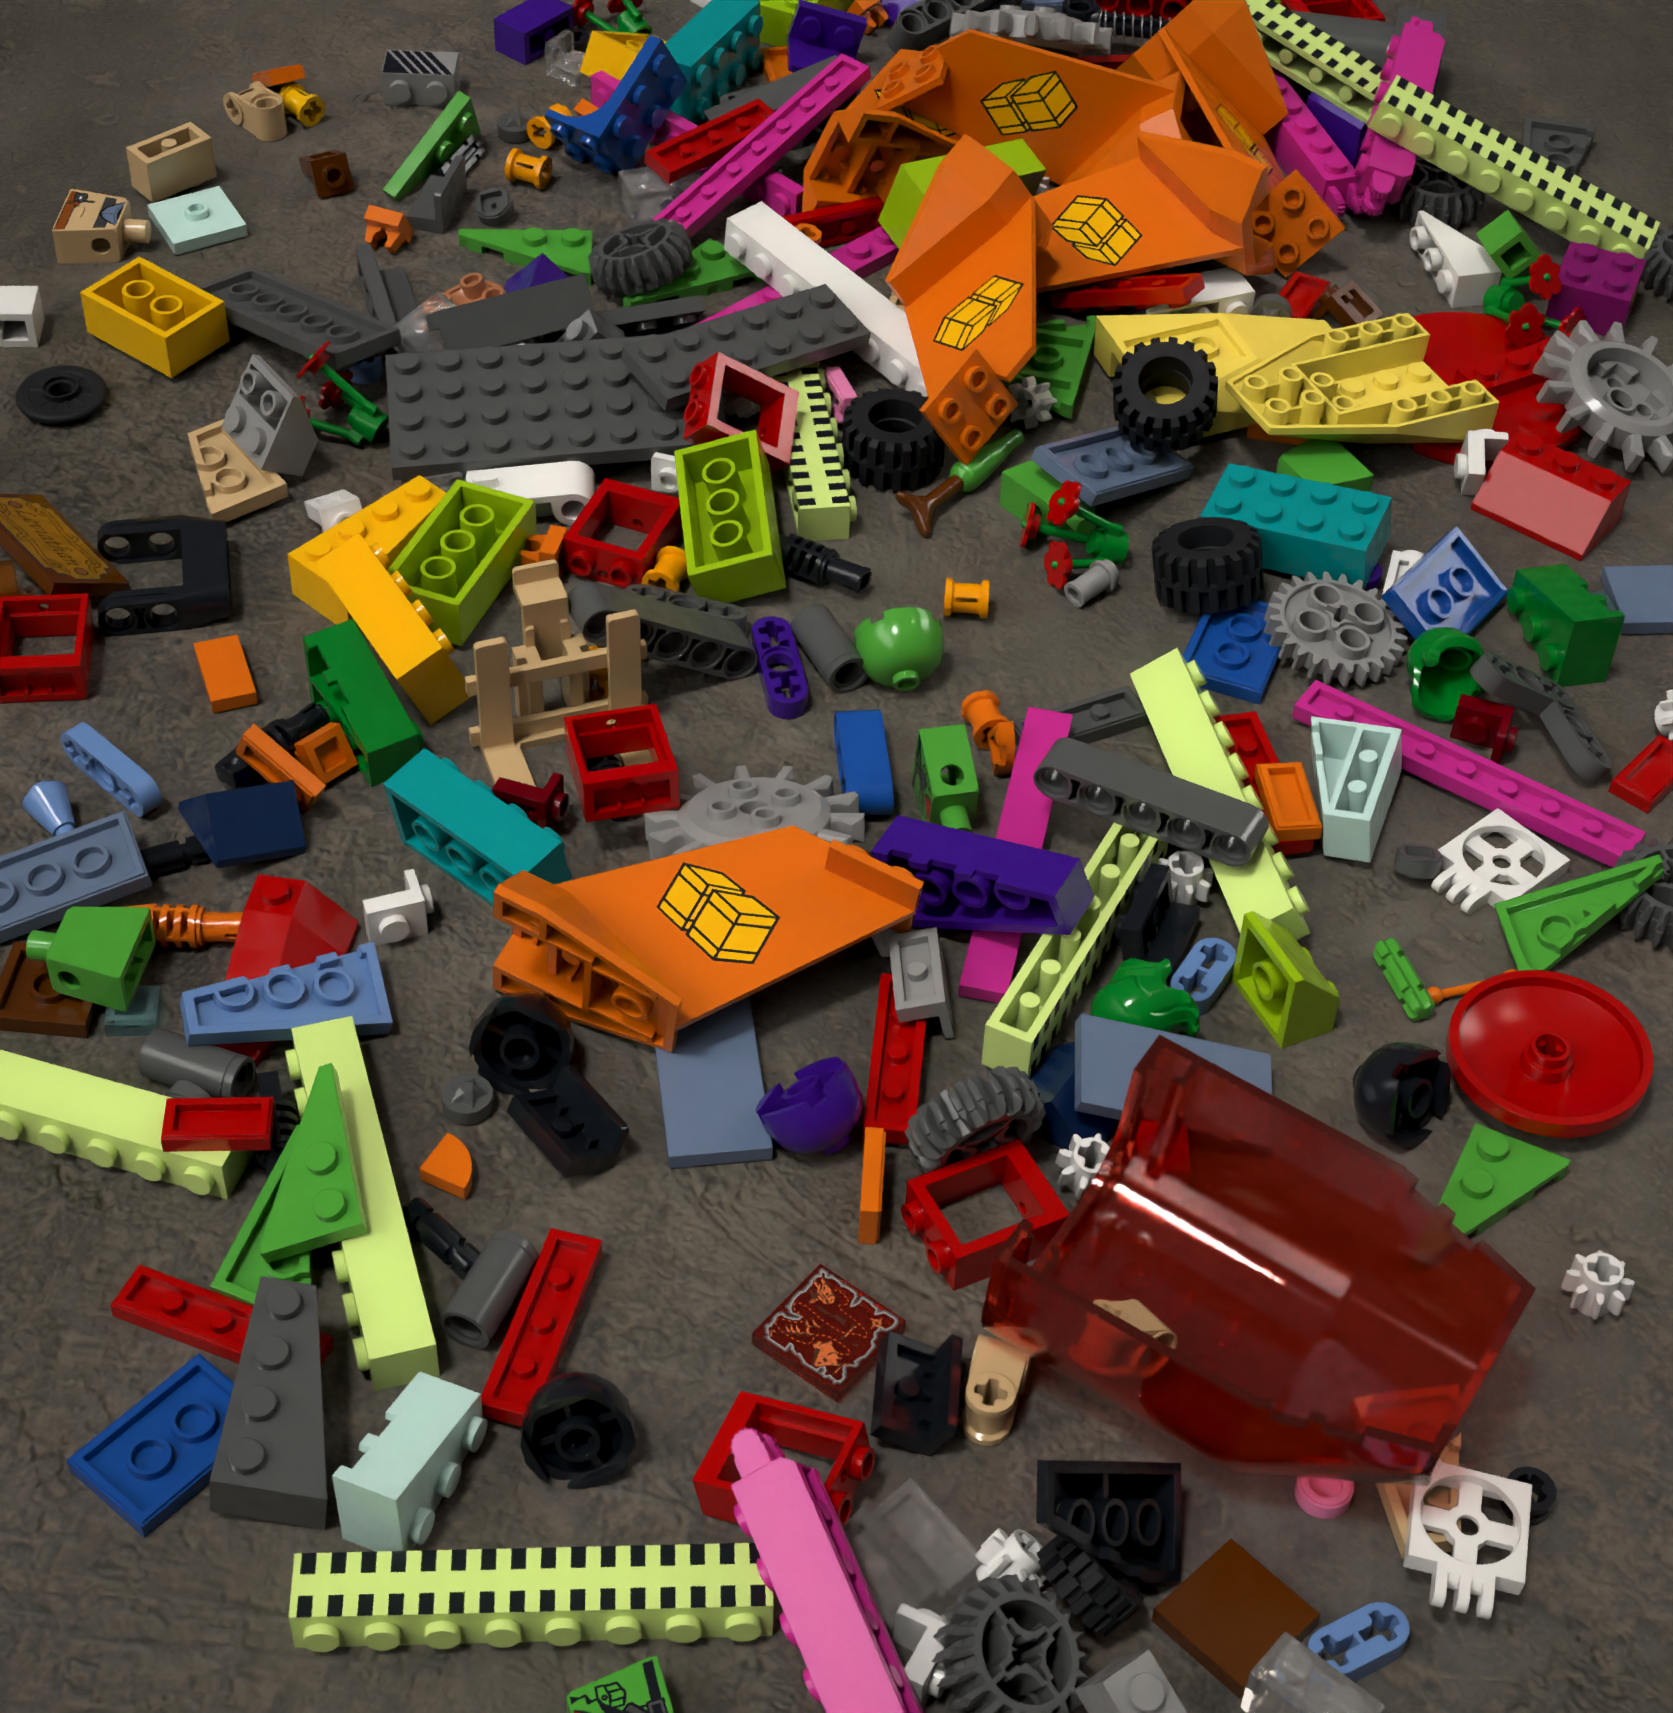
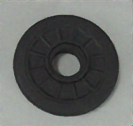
(37, 399)

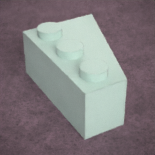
(1354, 783)
(408, 1469)

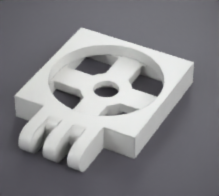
(1479, 885)
(1461, 1570)

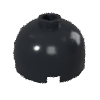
(521, 1042)
(1401, 1091)
(577, 1430)

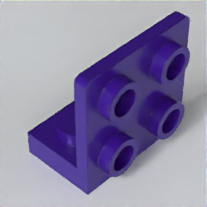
(822, 33)

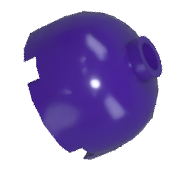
(815, 1110)

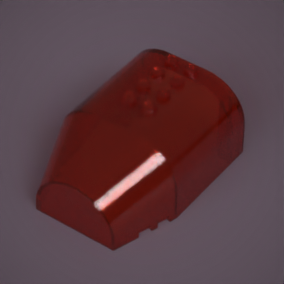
(1305, 1277)

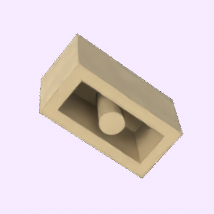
(171, 162)

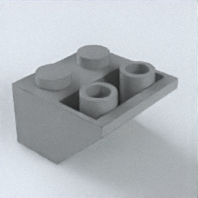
(270, 421)

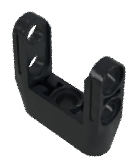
(205, 568)

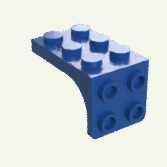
(625, 124)

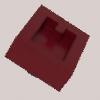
(1485, 725)
(539, 804)

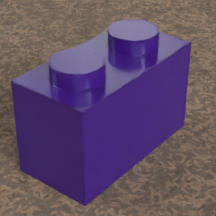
(527, 28)

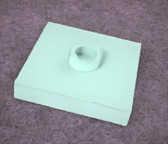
(197, 220)

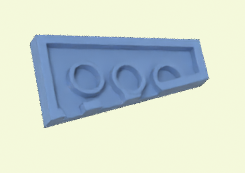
(290, 998)

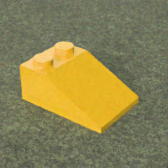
(612, 52)

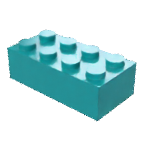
(716, 53)
(1306, 522)
(469, 829)

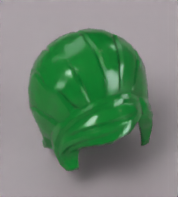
(1441, 671)
(1142, 998)

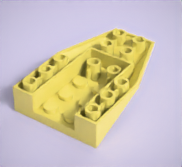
(1229, 339)
(1362, 388)

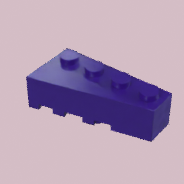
(986, 880)

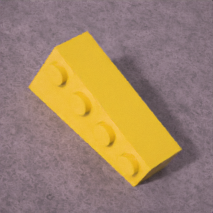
(387, 521)
(395, 625)

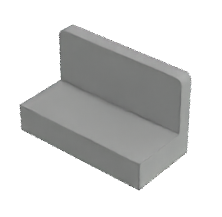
(920, 978)

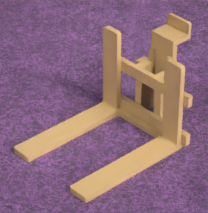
(548, 654)

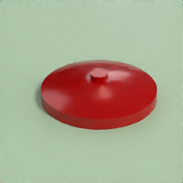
(1549, 1053)

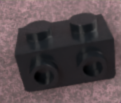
(1154, 923)
(571, 1124)
(917, 1392)

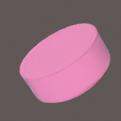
(1324, 1497)

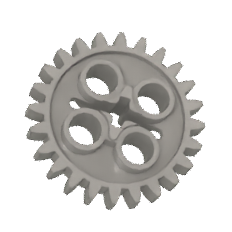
(1334, 629)

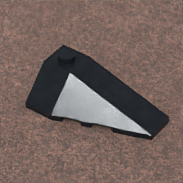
(1116, 1513)

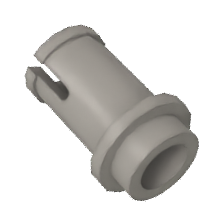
(1099, 578)

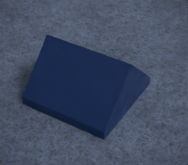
(246, 823)
(1056, 1084)

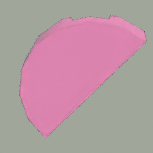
(842, 391)

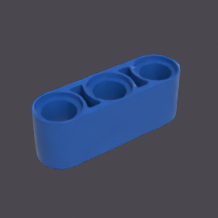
(864, 760)

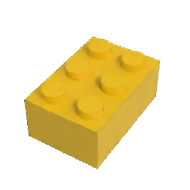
(155, 316)

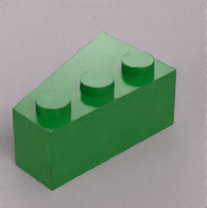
(1565, 623)
(360, 698)

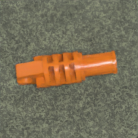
(192, 925)

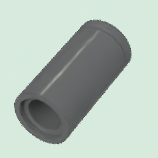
(829, 648)
(213, 1068)
(489, 1289)

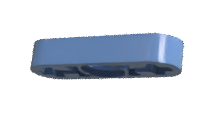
(111, 769)

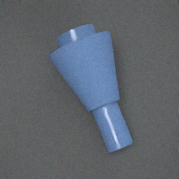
(50, 806)

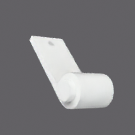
(563, 484)

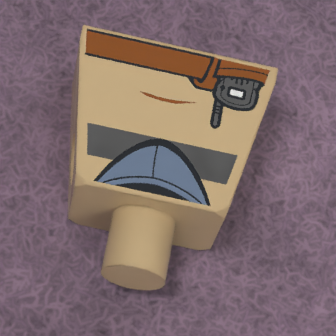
(96, 228)

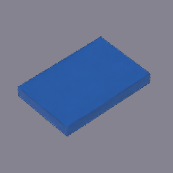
(1446, 588)
(1234, 652)
(159, 1448)

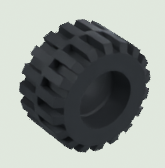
(1160, 366)
(890, 440)
(1207, 565)

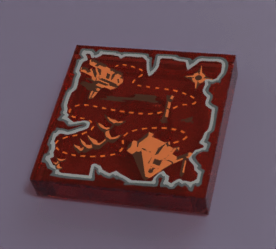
(827, 1332)

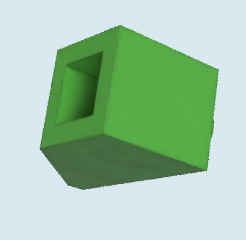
(1509, 246)

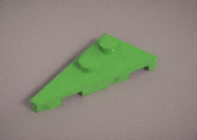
(436, 146)
(565, 248)
(709, 272)
(1557, 919)
(1495, 1177)
(320, 1185)
(244, 1265)

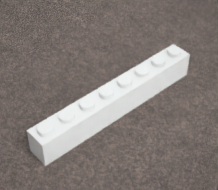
(796, 263)

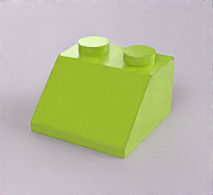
(1282, 982)

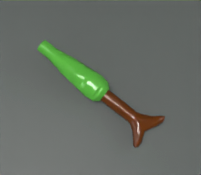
(961, 479)

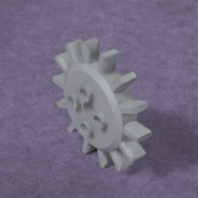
(1038, 28)
(1593, 375)
(753, 807)

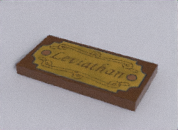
(53, 549)

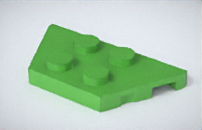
(1060, 360)

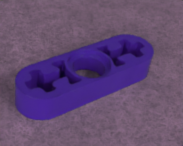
(775, 681)

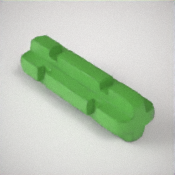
(1403, 979)

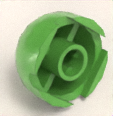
(901, 647)

